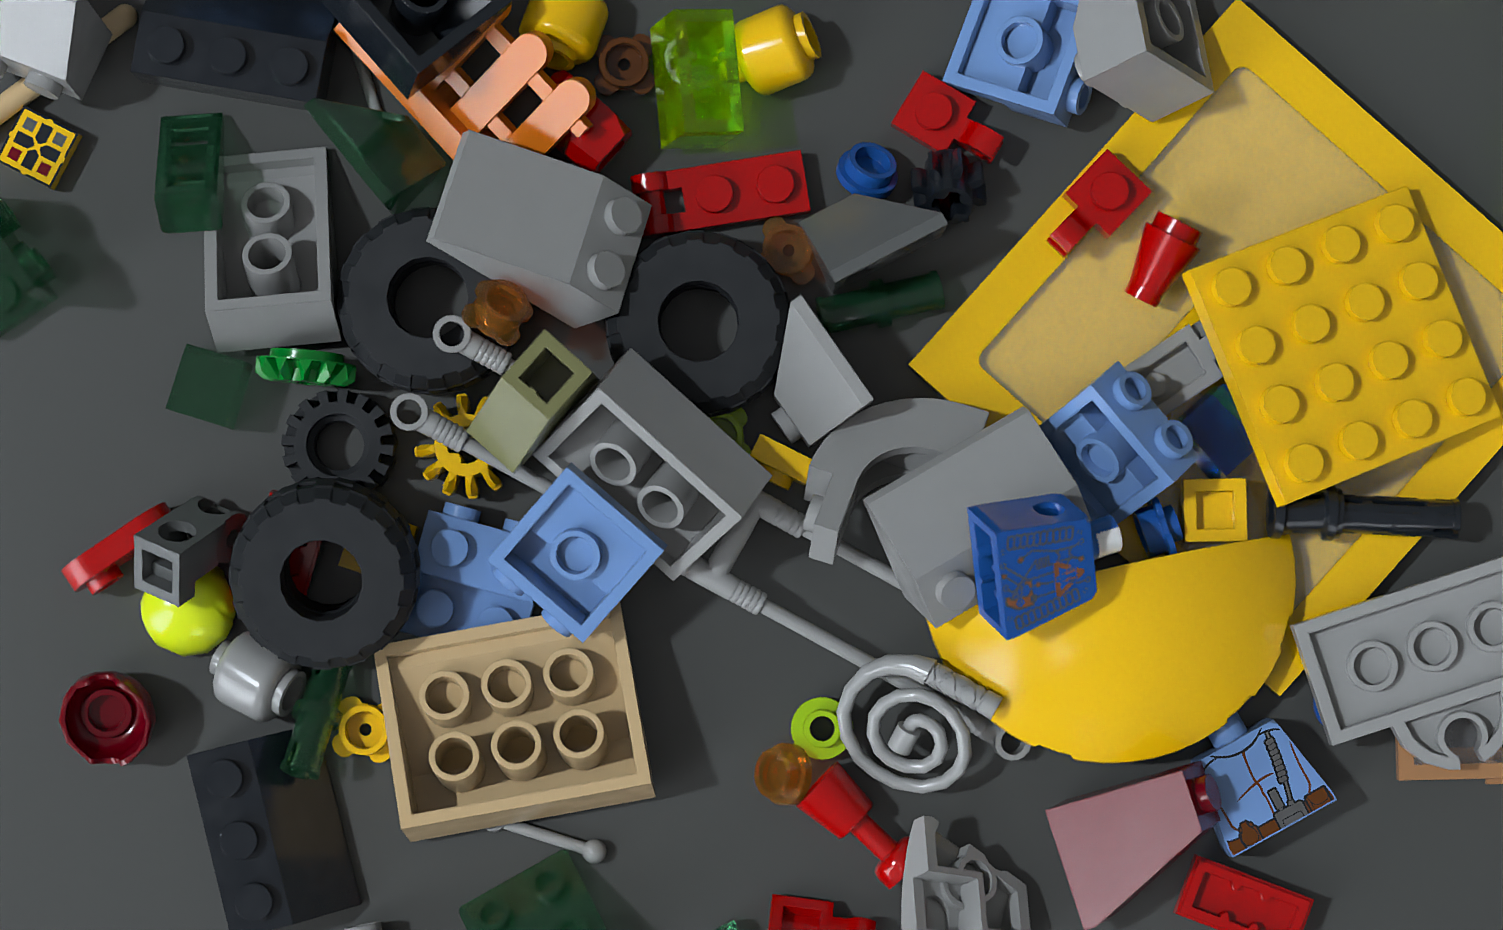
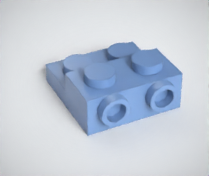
(1021, 58)
(1119, 443)
(575, 554)
(457, 579)

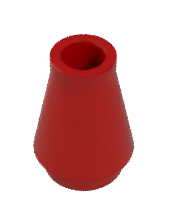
(1162, 257)

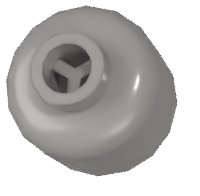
(255, 679)

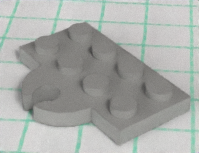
(1413, 663)

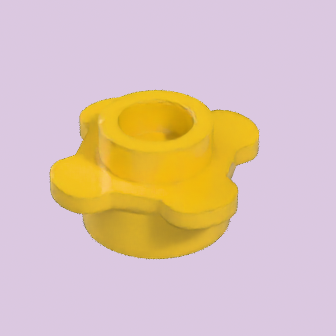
(350, 739)

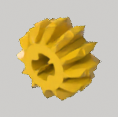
(455, 462)

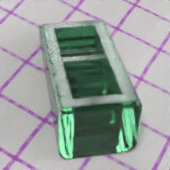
(190, 176)

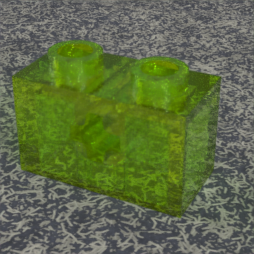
(696, 78)

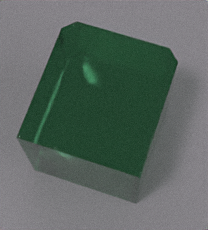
(209, 386)

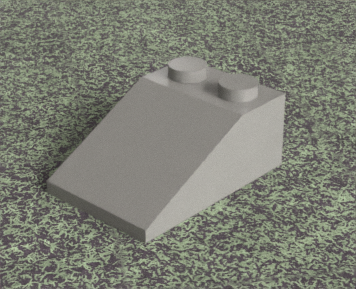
(1143, 53)
(541, 226)
(276, 254)

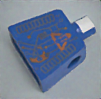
(1035, 559)

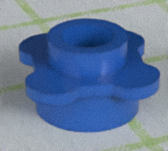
(1157, 528)

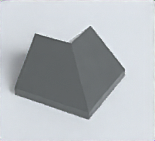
(866, 235)

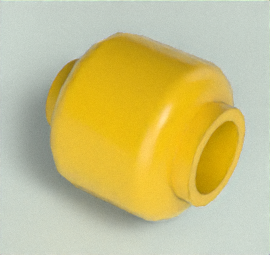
(571, 25)
(776, 49)

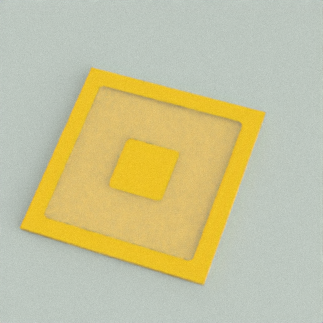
(1240, 167)

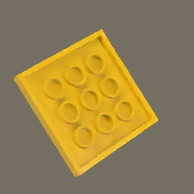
(1341, 345)

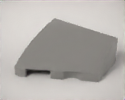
(957, 886)

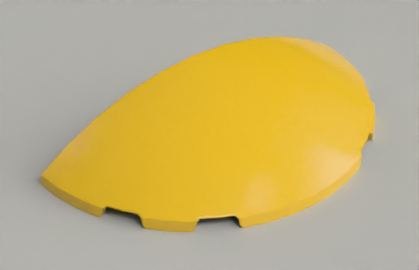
(1142, 663)

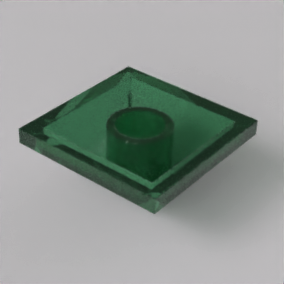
(382, 149)

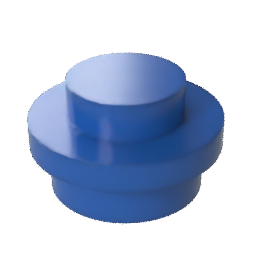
(868, 170)

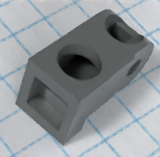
(184, 548)

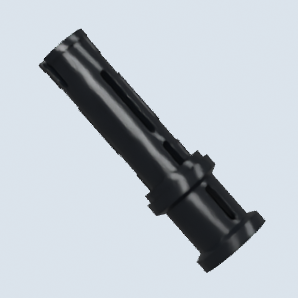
(1334, 513)

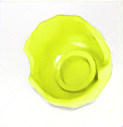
(196, 624)

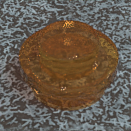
(783, 774)

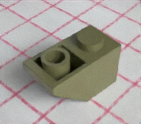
(531, 401)

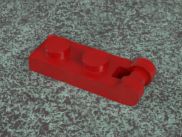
(725, 193)

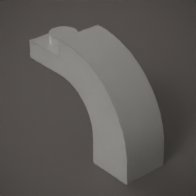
(874, 451)

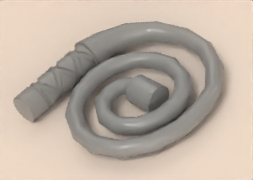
(906, 733)

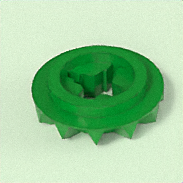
(305, 367)

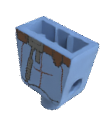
(1260, 782)

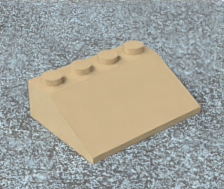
(511, 725)

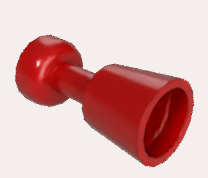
(843, 808)

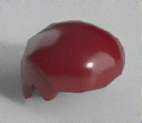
(107, 717)

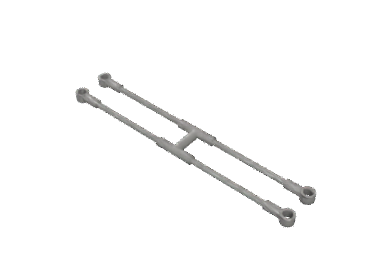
(709, 574)

